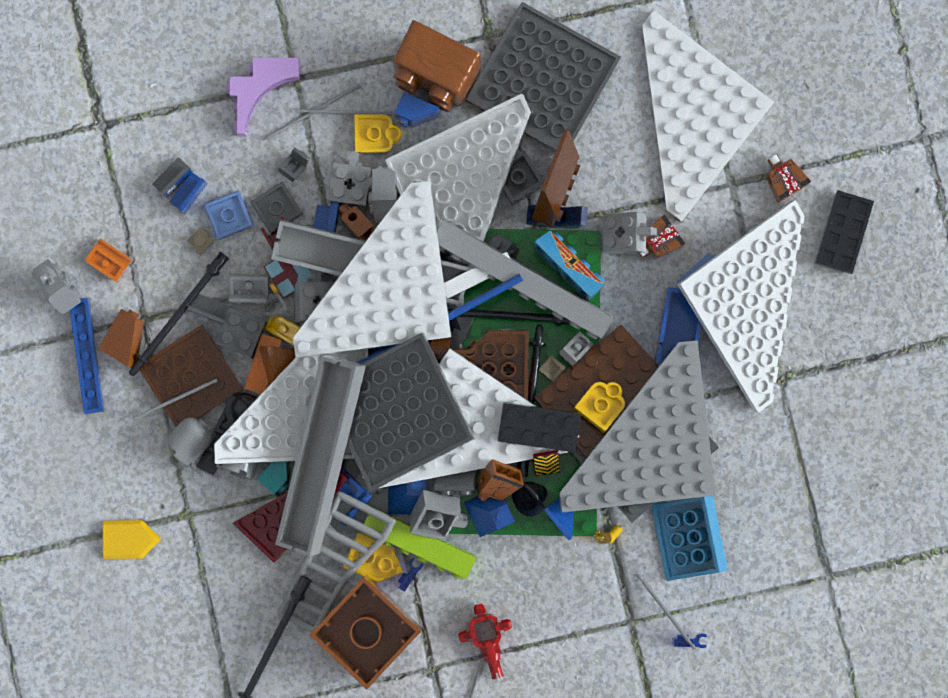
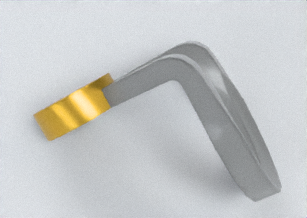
(278, 310)

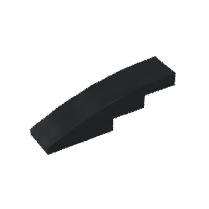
(207, 460)

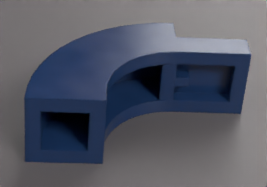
(571, 217)

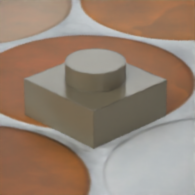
(200, 241)
(552, 368)

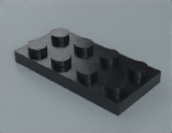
(844, 232)
(539, 427)

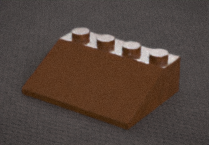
(557, 182)

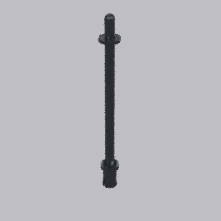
(211, 271)
(514, 316)
(524, 465)
(297, 596)

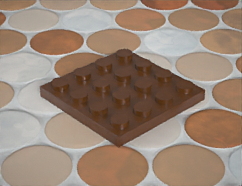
(188, 365)

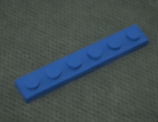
(86, 357)

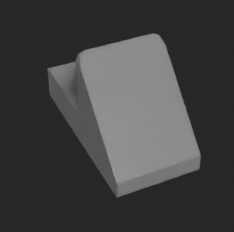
(576, 348)

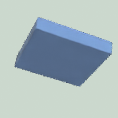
(228, 215)

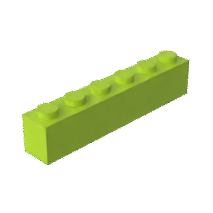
(436, 551)

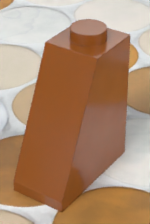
(124, 338)
(276, 360)

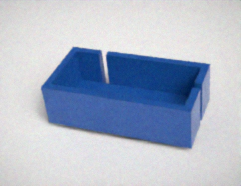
(676, 324)

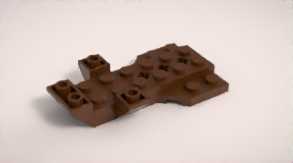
(497, 349)

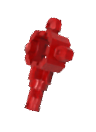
(489, 648)

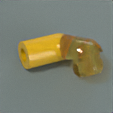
(608, 537)

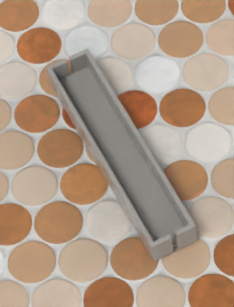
(333, 252)
(534, 285)
(320, 455)

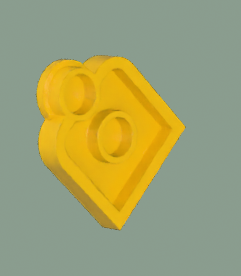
(375, 133)
(601, 404)

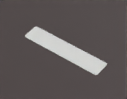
(466, 280)

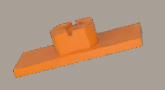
(257, 378)

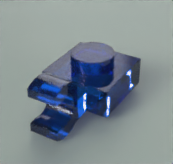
(406, 579)
(681, 642)

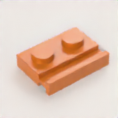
(108, 260)

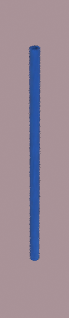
(463, 308)

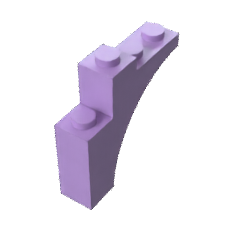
(248, 91)

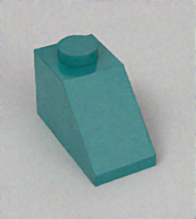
(275, 477)

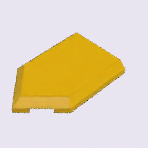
(127, 539)
(380, 565)

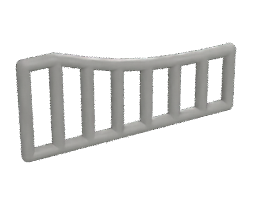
(353, 566)

